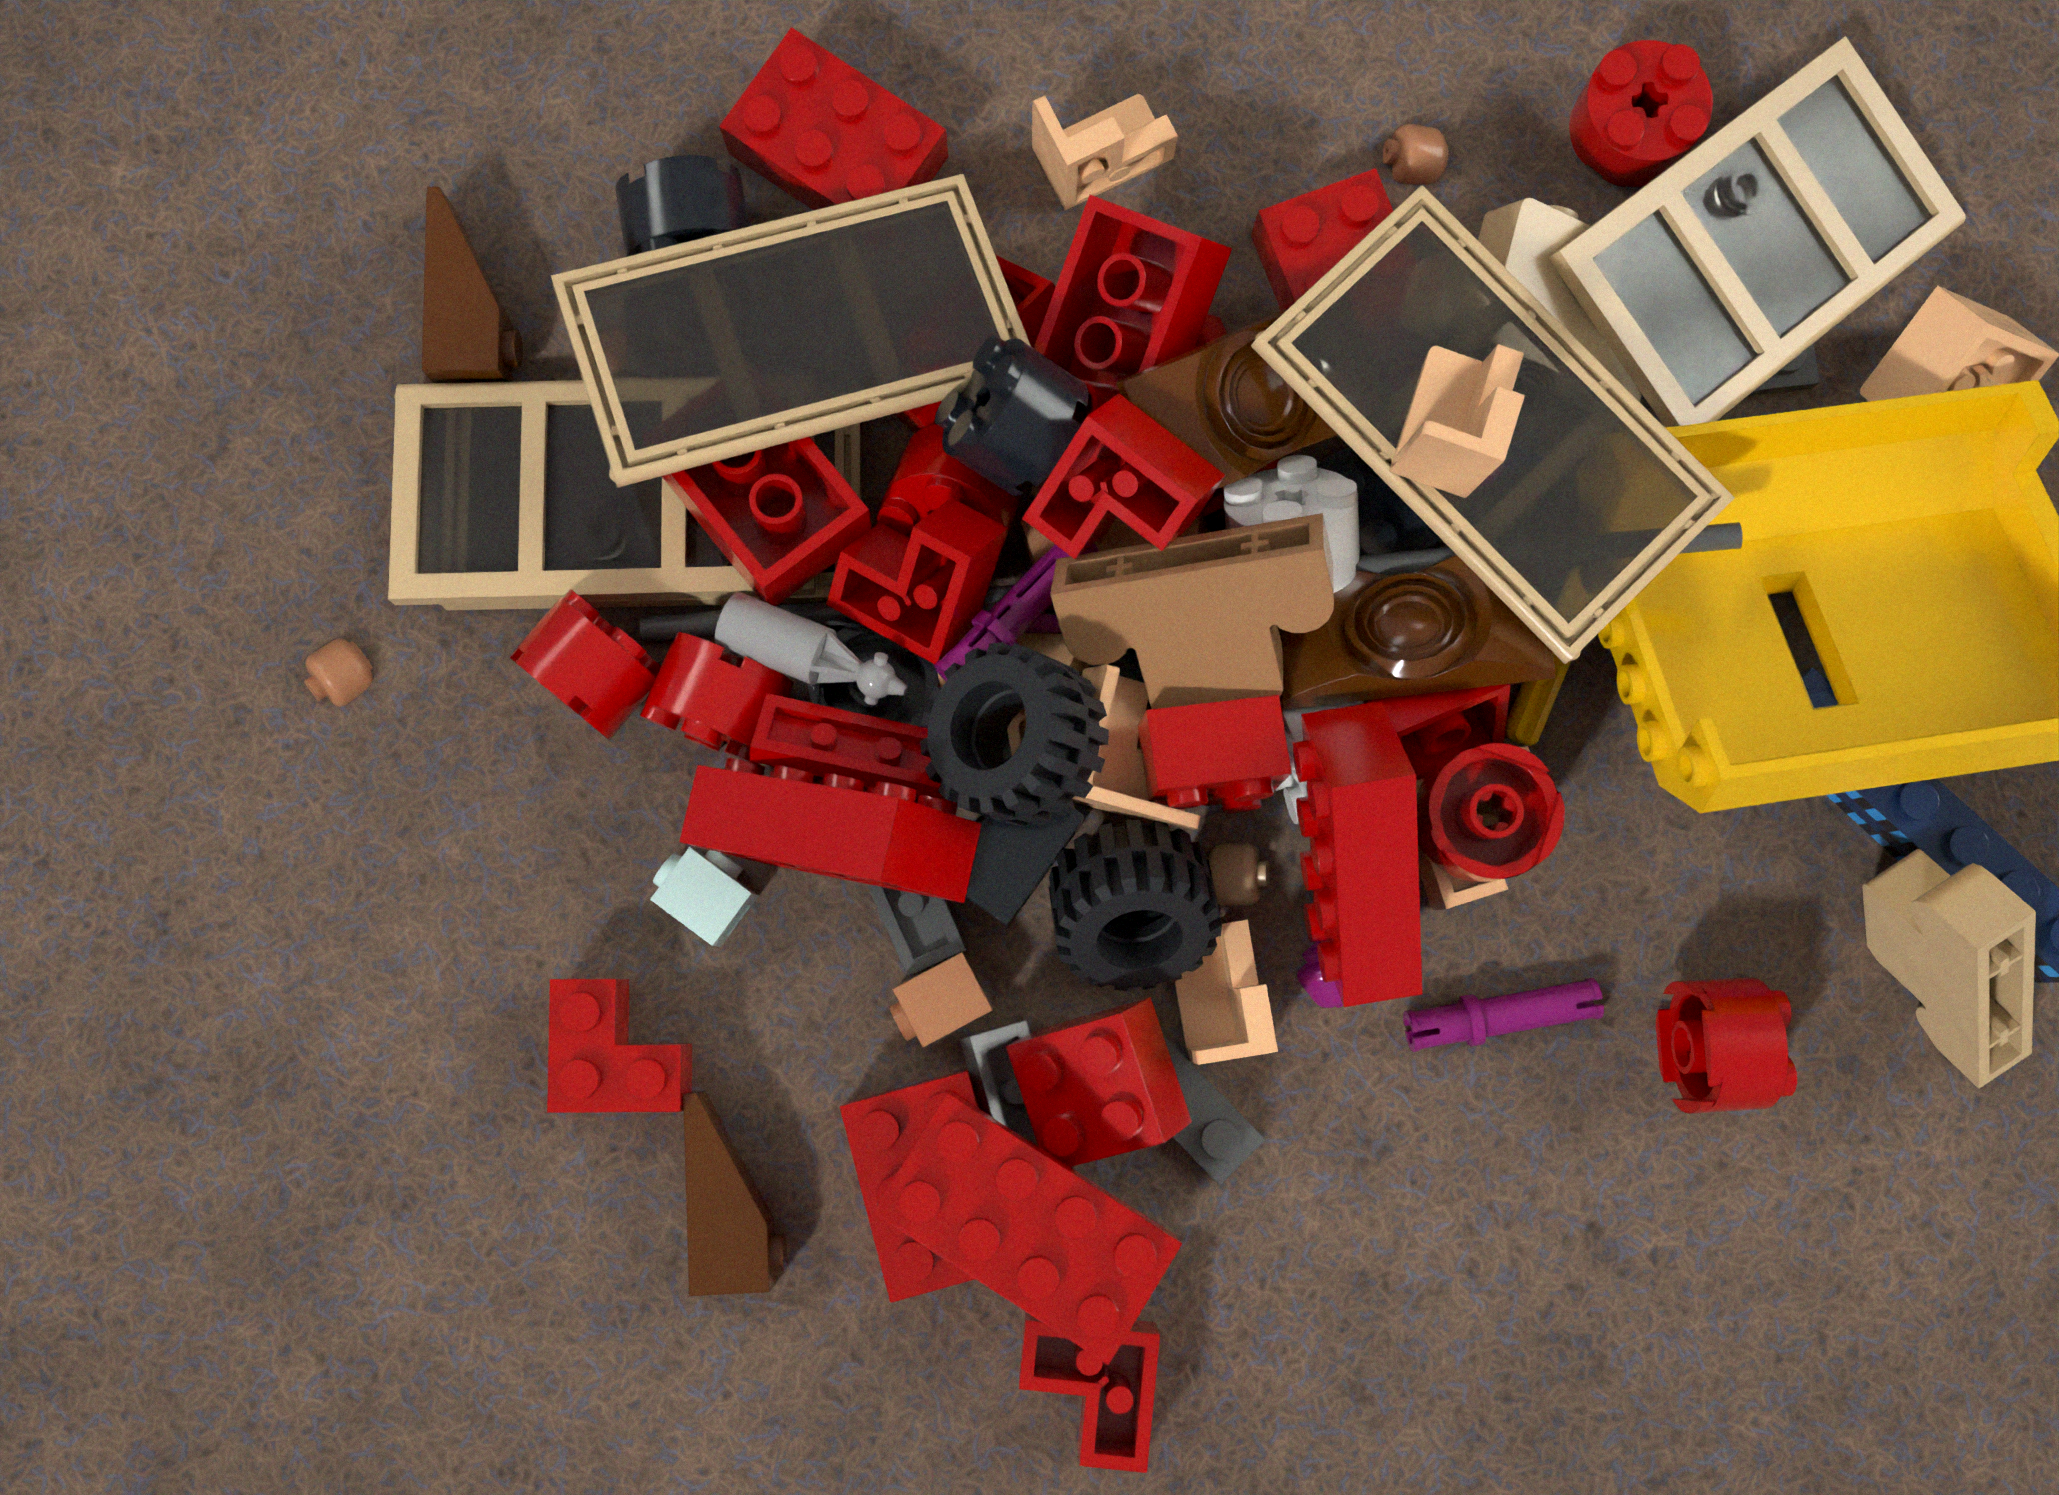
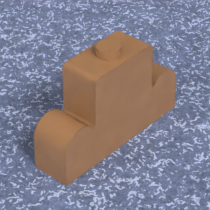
(1200, 608)

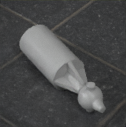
(800, 648)

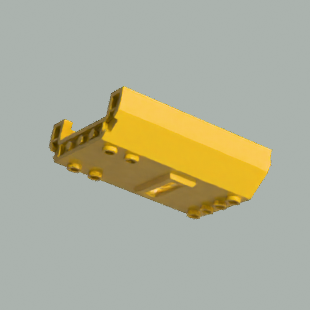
(1920, 580)

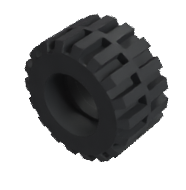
(970, 728)
(1134, 905)

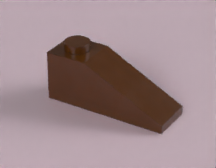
(463, 318)
(727, 1217)

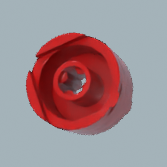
(1641, 111)
(931, 477)
(588, 663)
(712, 694)
(1519, 793)
(1725, 1044)

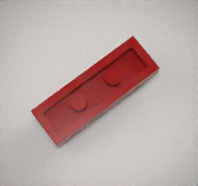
(841, 744)

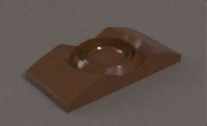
(1228, 404)
(1411, 638)

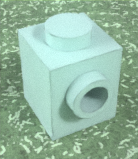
(703, 893)

